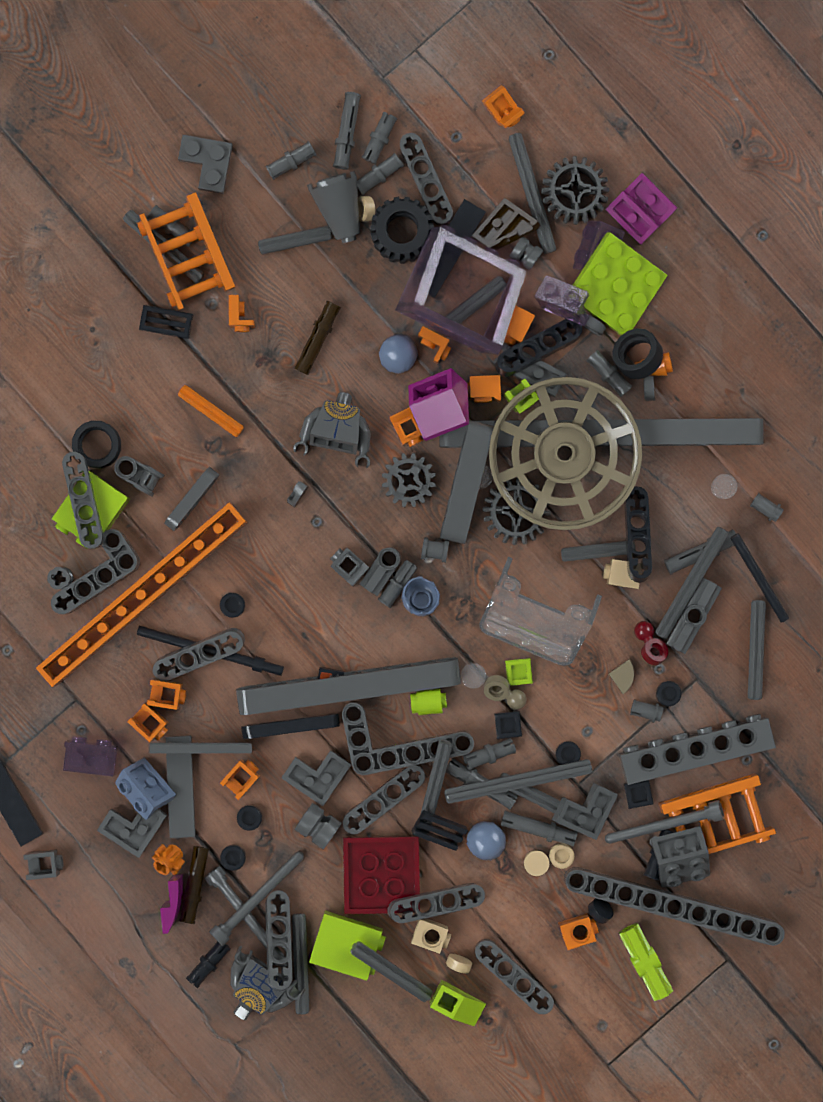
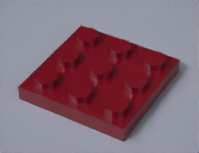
(379, 872)

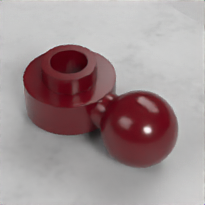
(644, 631)

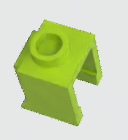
(527, 402)

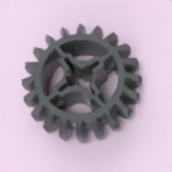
(563, 191)
(518, 489)

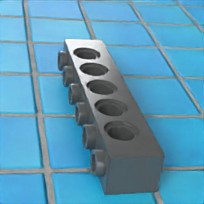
(760, 740)

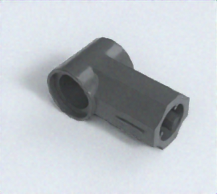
(380, 572)

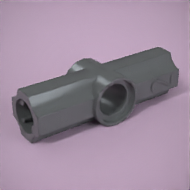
(701, 600)

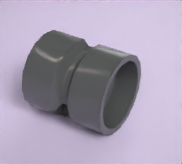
(317, 826)

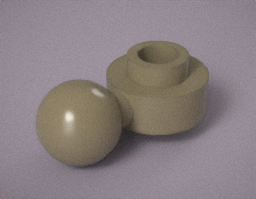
(497, 689)

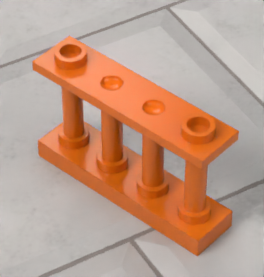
(201, 232)
(723, 792)

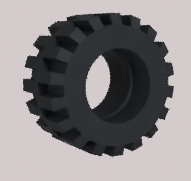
(395, 209)

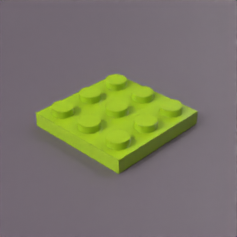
(618, 284)

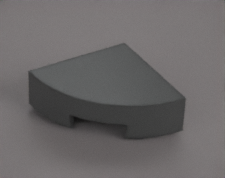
(297, 493)

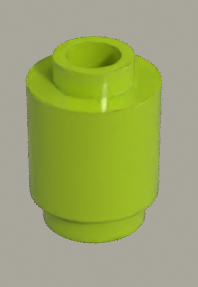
(428, 701)

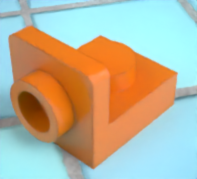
(237, 310)
(431, 339)

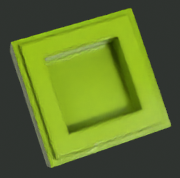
(519, 671)

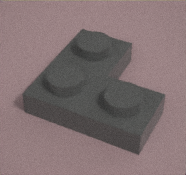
(213, 157)
(319, 783)
(589, 817)
(131, 835)

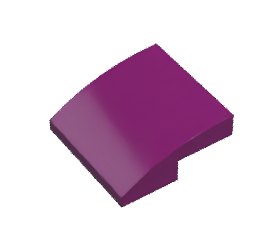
(641, 208)
(171, 908)

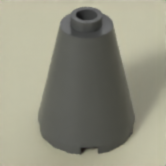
(338, 204)

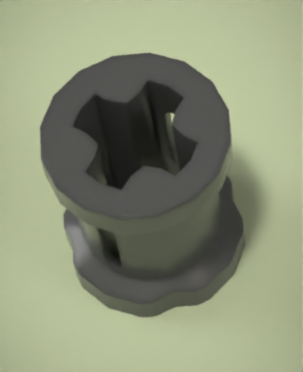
(435, 549)
(57, 571)

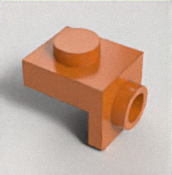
(503, 107)

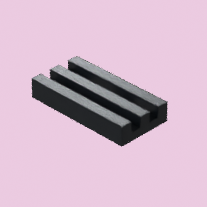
(187, 326)
(451, 844)

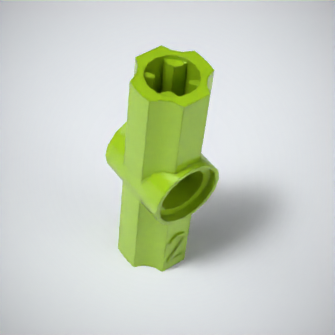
(645, 961)

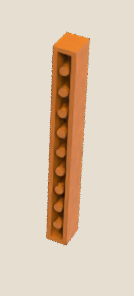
(141, 595)

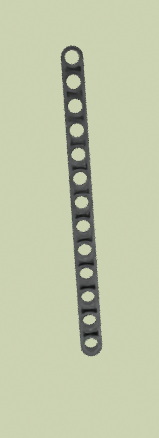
(652, 432)

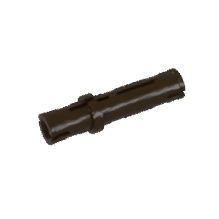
(319, 333)
(194, 885)

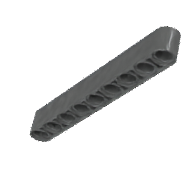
(351, 686)
(683, 914)

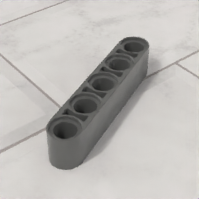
(466, 482)

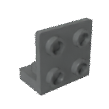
(681, 857)

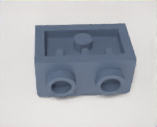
(144, 788)

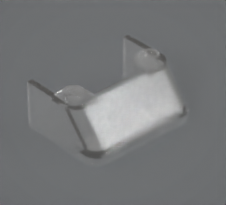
(533, 624)

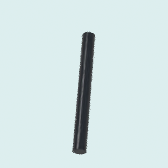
(759, 577)

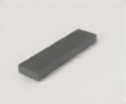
(199, 748)
(181, 782)

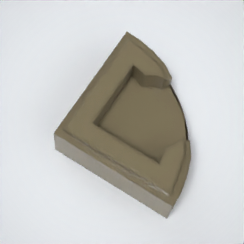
(623, 676)

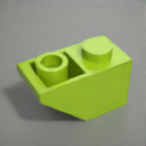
(456, 1004)

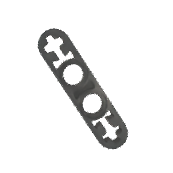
(423, 180)
(78, 501)
(200, 658)
(385, 801)
(437, 907)
(282, 940)
(512, 978)

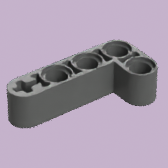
(93, 577)

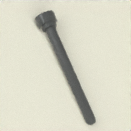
(711, 812)
(218, 879)
(224, 930)

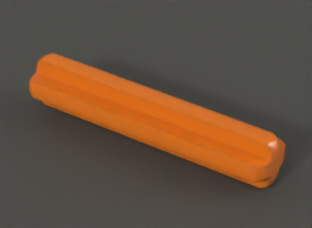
(210, 411)

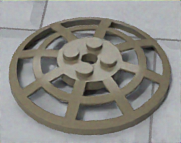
(581, 459)

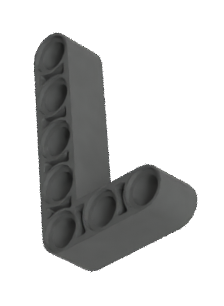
(398, 749)

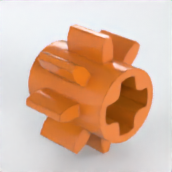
(168, 859)

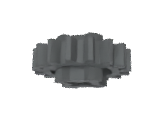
(415, 470)

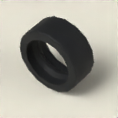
(628, 341)
(110, 431)

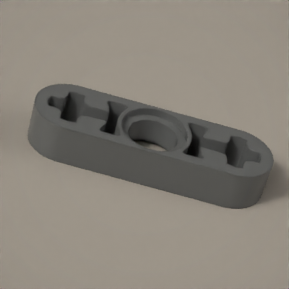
(191, 499)

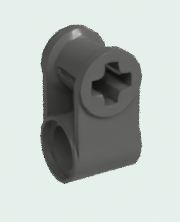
(139, 475)

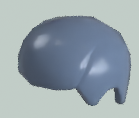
(398, 353)
(420, 596)
(486, 840)

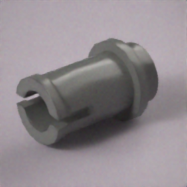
(767, 507)
(646, 710)

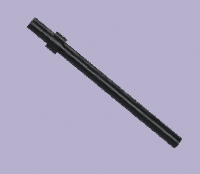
(257, 664)

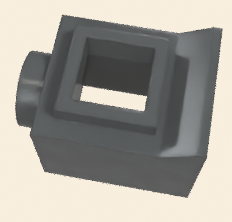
(356, 573)
(35, 868)

